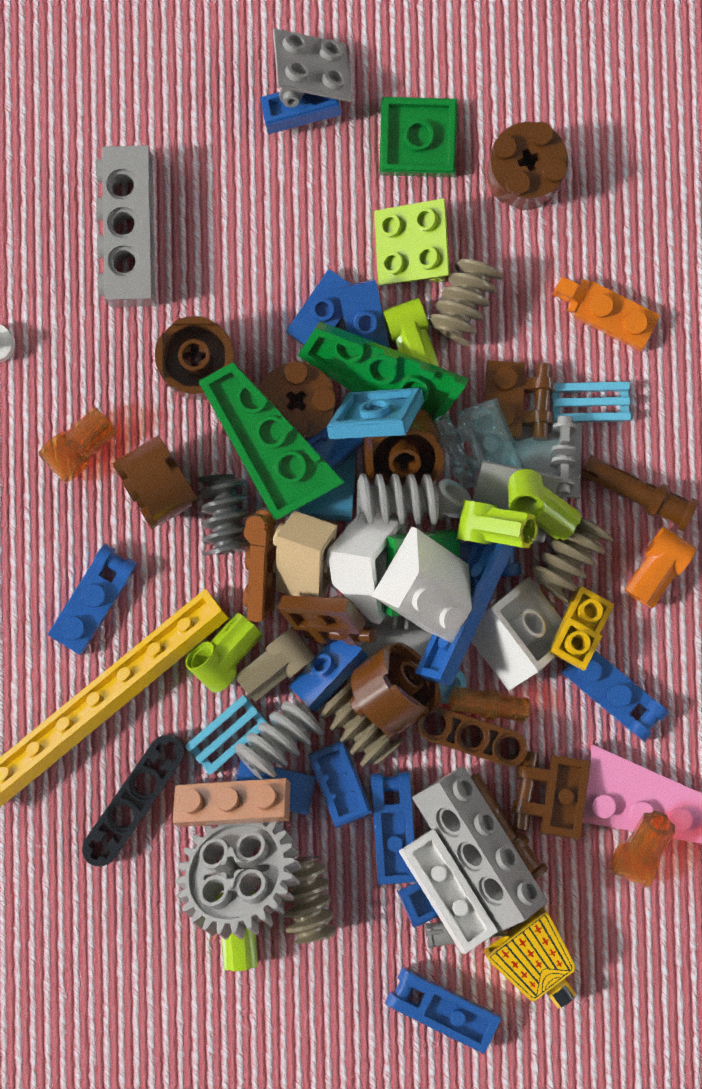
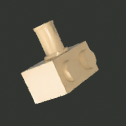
(302, 555)

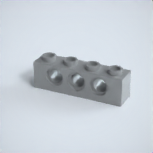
(134, 166)
(480, 849)

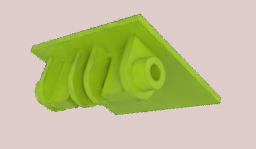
(412, 243)

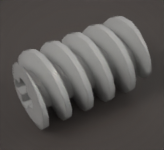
(397, 498)
(278, 738)

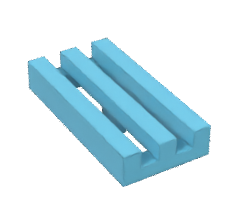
(622, 401)
(201, 756)

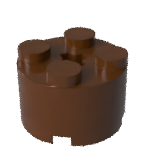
(536, 145)
(180, 344)
(299, 381)
(406, 454)
(155, 482)
(391, 691)

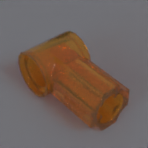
(70, 451)
(641, 853)

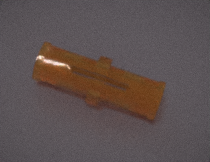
(489, 704)

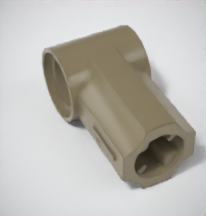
(282, 659)

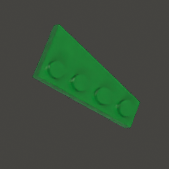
(373, 367)
(271, 448)

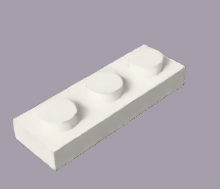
(448, 891)

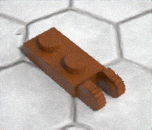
(259, 560)

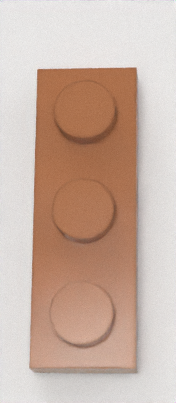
(232, 802)

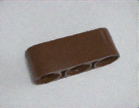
(487, 746)

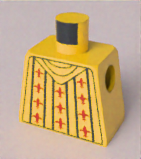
(535, 959)

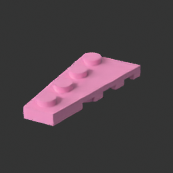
(623, 791)

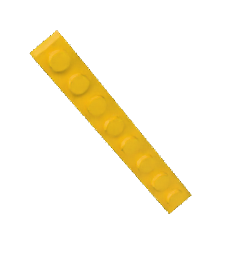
(108, 693)

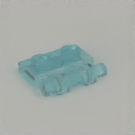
(488, 436)

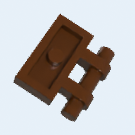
(508, 384)
(327, 619)
(563, 799)

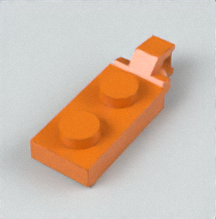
(608, 312)

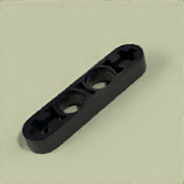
(131, 797)

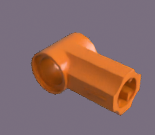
(664, 560)

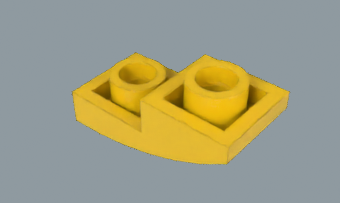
(581, 628)

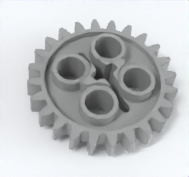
(237, 876)

